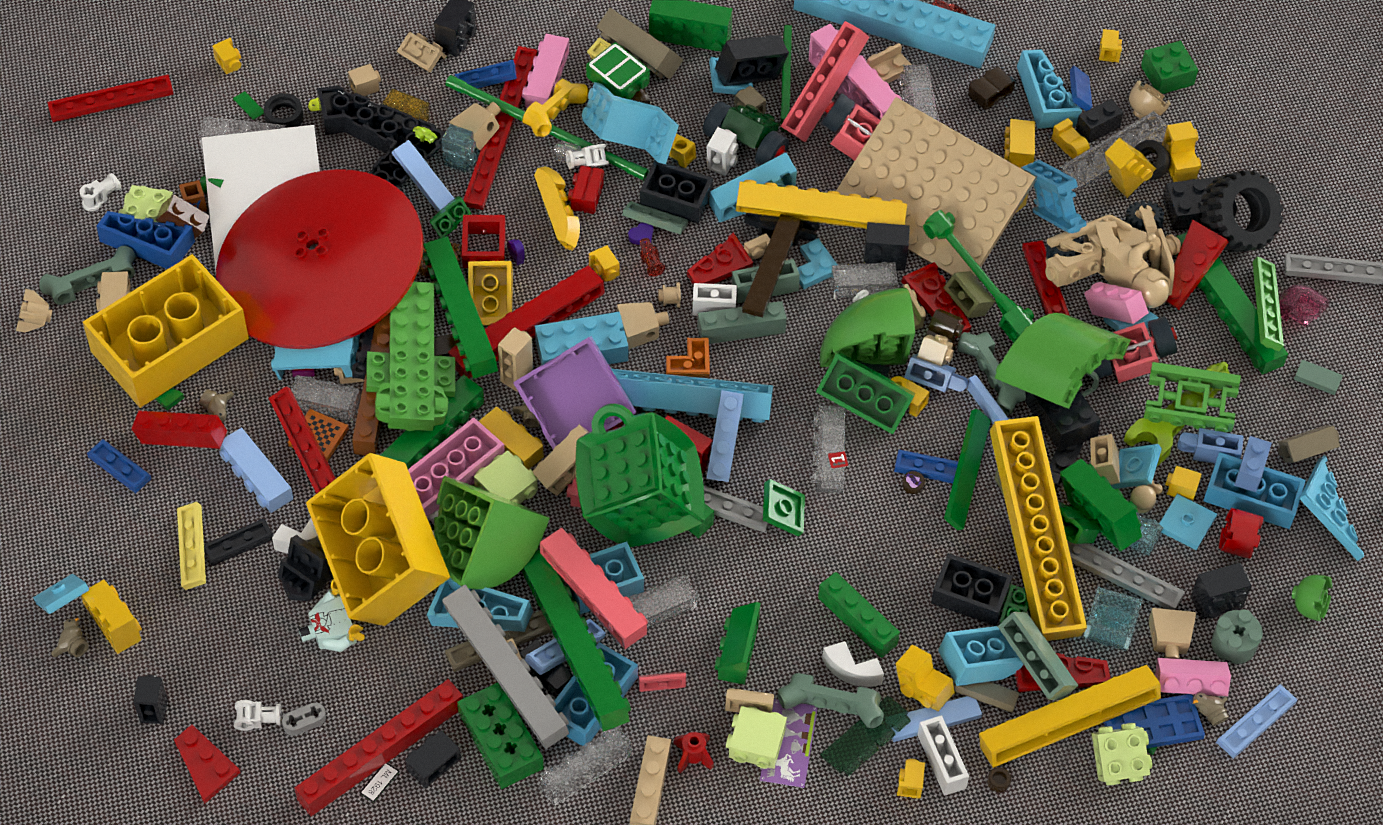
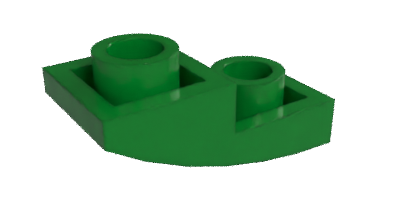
(448, 217)
(1015, 602)

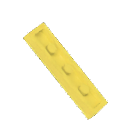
(191, 545)

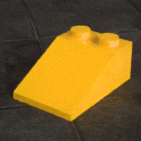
(491, 289)

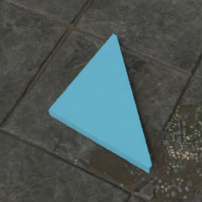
(1322, 500)

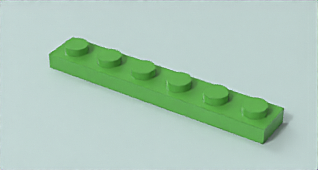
(1268, 304)

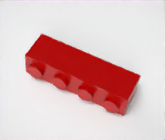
(179, 429)

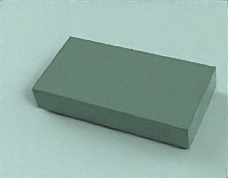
(1318, 377)

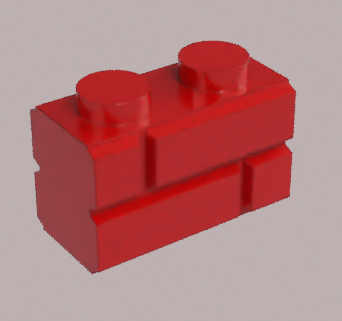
(587, 189)

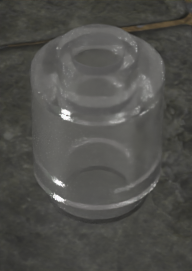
(561, 148)

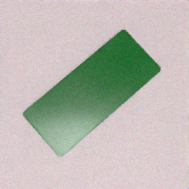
(248, 105)

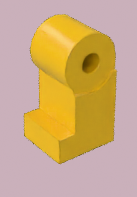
(1069, 139)
(683, 151)
(920, 399)

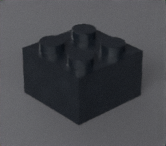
(455, 26)
(886, 244)
(1220, 591)

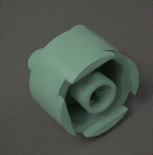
(1237, 636)

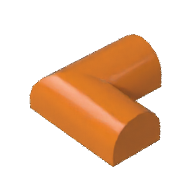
(695, 363)

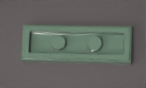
(655, 217)

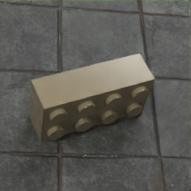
(638, 43)

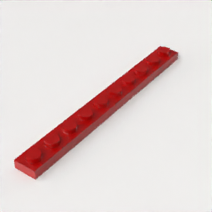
(492, 152)

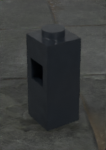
(552, 680)

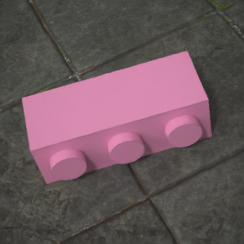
(1116, 302)
(1193, 676)

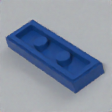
(489, 74)
(1080, 88)
(119, 466)
(928, 466)

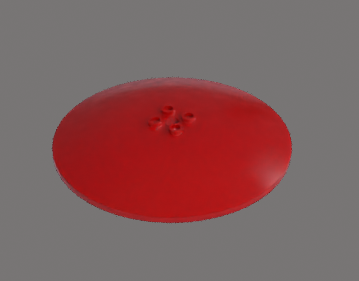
(342, 287)

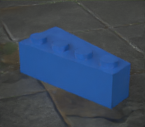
(150, 240)

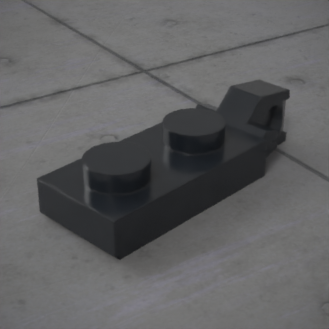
(365, 342)
(1062, 460)

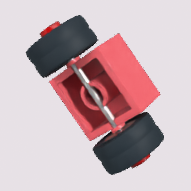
(856, 126)
(1140, 351)

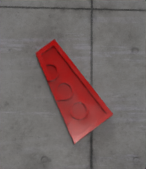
(1195, 258)
(931, 293)
(1083, 670)

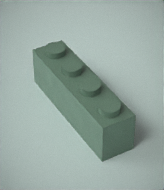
(734, 325)
(1037, 656)

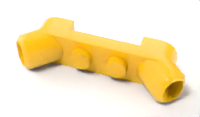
(564, 93)

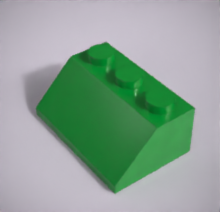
(738, 643)

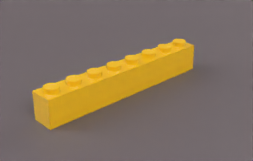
(818, 206)
(1069, 715)

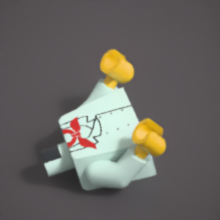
(331, 624)

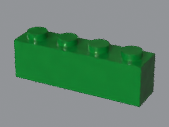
(858, 614)

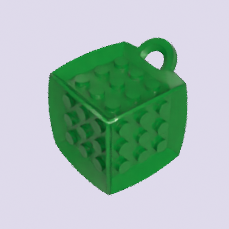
(638, 478)

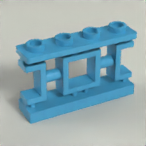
(1055, 196)

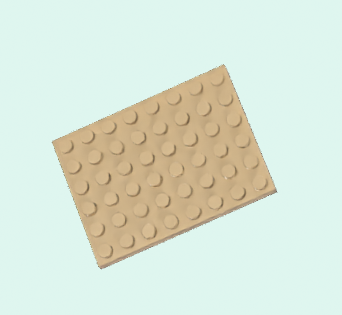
(936, 170)

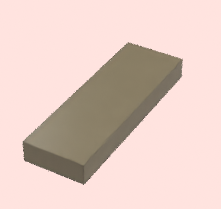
(990, 694)

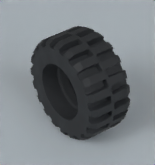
(1263, 205)

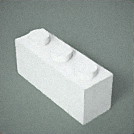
(943, 755)

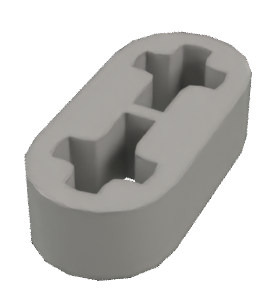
(304, 719)

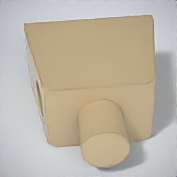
(480, 121)
(641, 322)
(1171, 631)

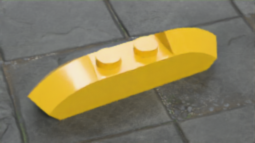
(561, 215)

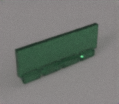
(860, 740)

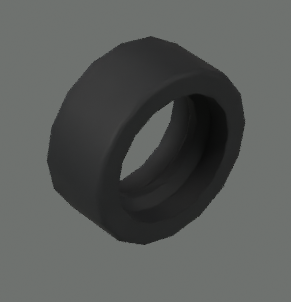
(284, 100)

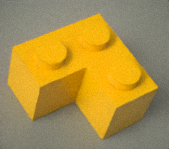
(1180, 144)
(921, 680)

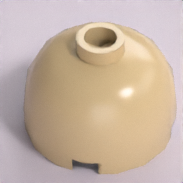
(1146, 100)

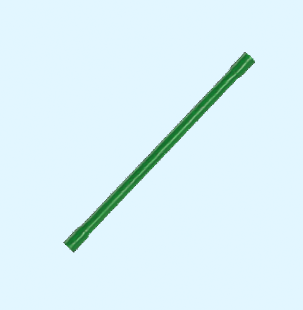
(463, 87)

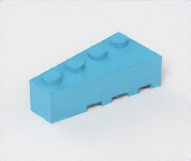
(1045, 91)
(777, 171)
(507, 610)

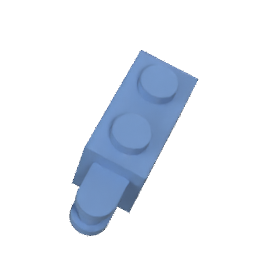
(934, 375)
(1208, 444)

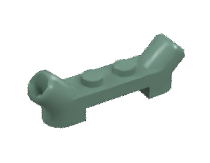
(63, 288)
(982, 348)
(803, 690)

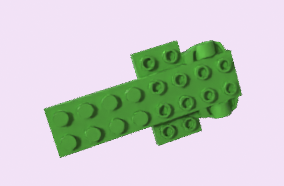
(410, 379)

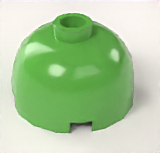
(1312, 596)

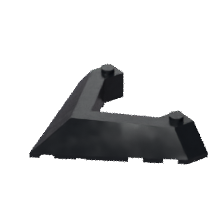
(377, 126)

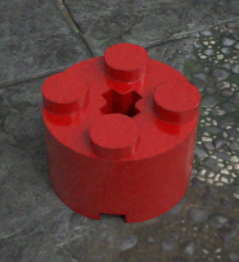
(1240, 533)

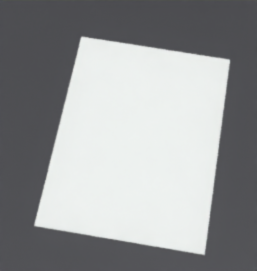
(251, 167)

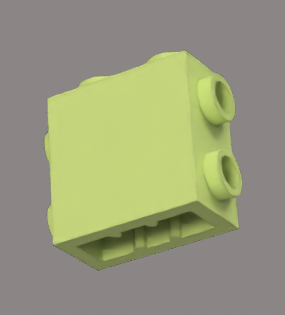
(144, 202)
(507, 478)
(756, 737)
(1121, 753)

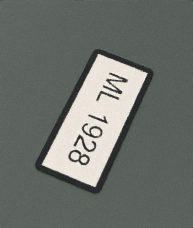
(379, 782)

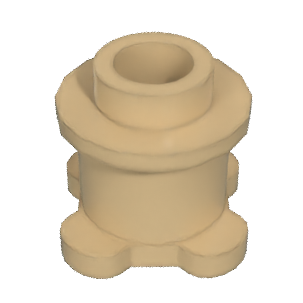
(670, 295)

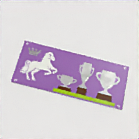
(795, 747)

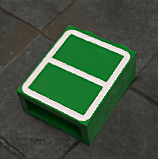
(618, 72)

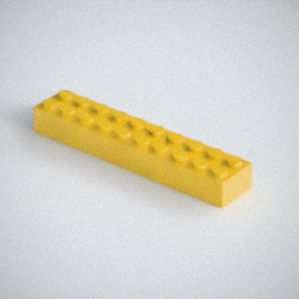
(1037, 528)

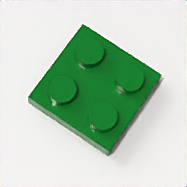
(783, 507)

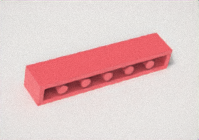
(825, 81)
(594, 588)

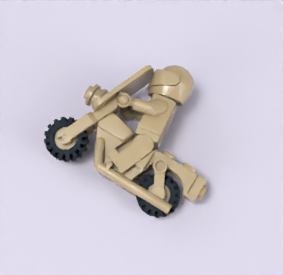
(1118, 253)

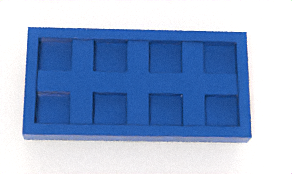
(1165, 721)

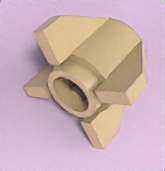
(34, 312)

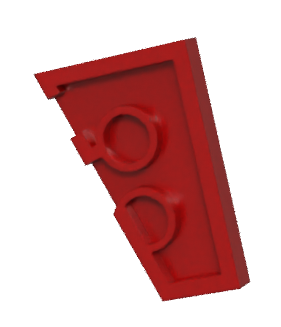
(720, 263)
(205, 763)

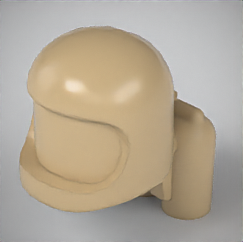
(1145, 496)

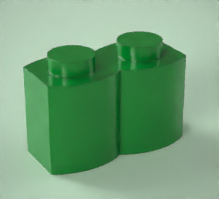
(1076, 527)

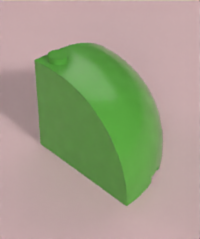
(872, 330)
(484, 534)

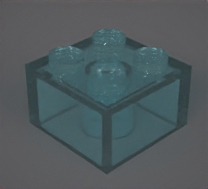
(1112, 618)

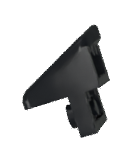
(303, 570)

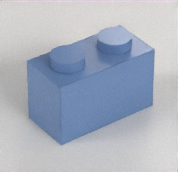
(1252, 464)

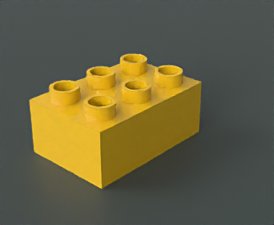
(166, 330)
(377, 540)

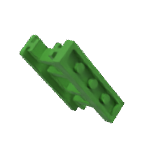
(1197, 381)

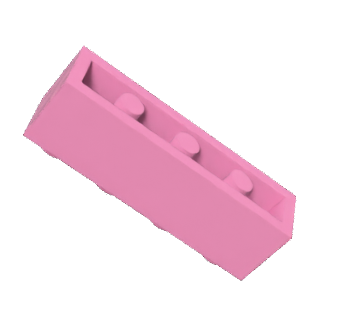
(547, 69)

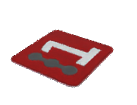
(838, 459)

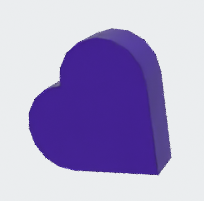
(642, 231)
(516, 251)

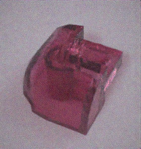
(1302, 304)

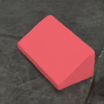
(662, 681)

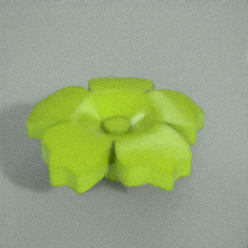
(424, 134)

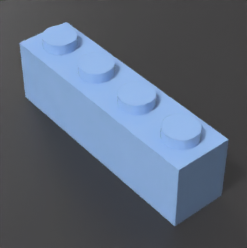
(725, 436)
(255, 470)

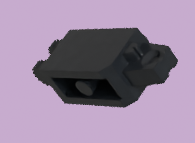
(768, 223)

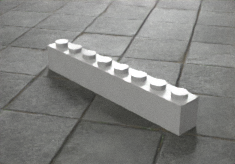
(506, 667)

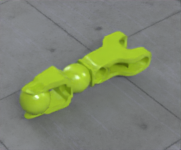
(1163, 432)

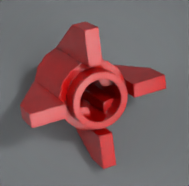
(693, 750)

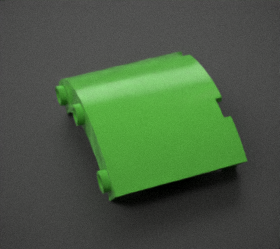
(1056, 355)

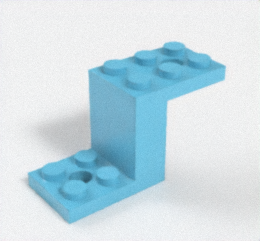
(629, 122)

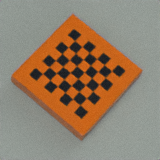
(326, 431)

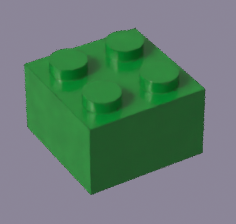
(1169, 67)

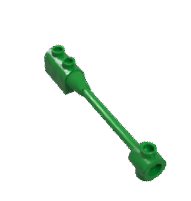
(1014, 317)

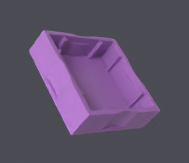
(571, 391)

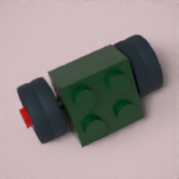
(750, 128)

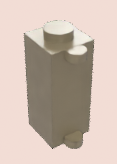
(1309, 443)

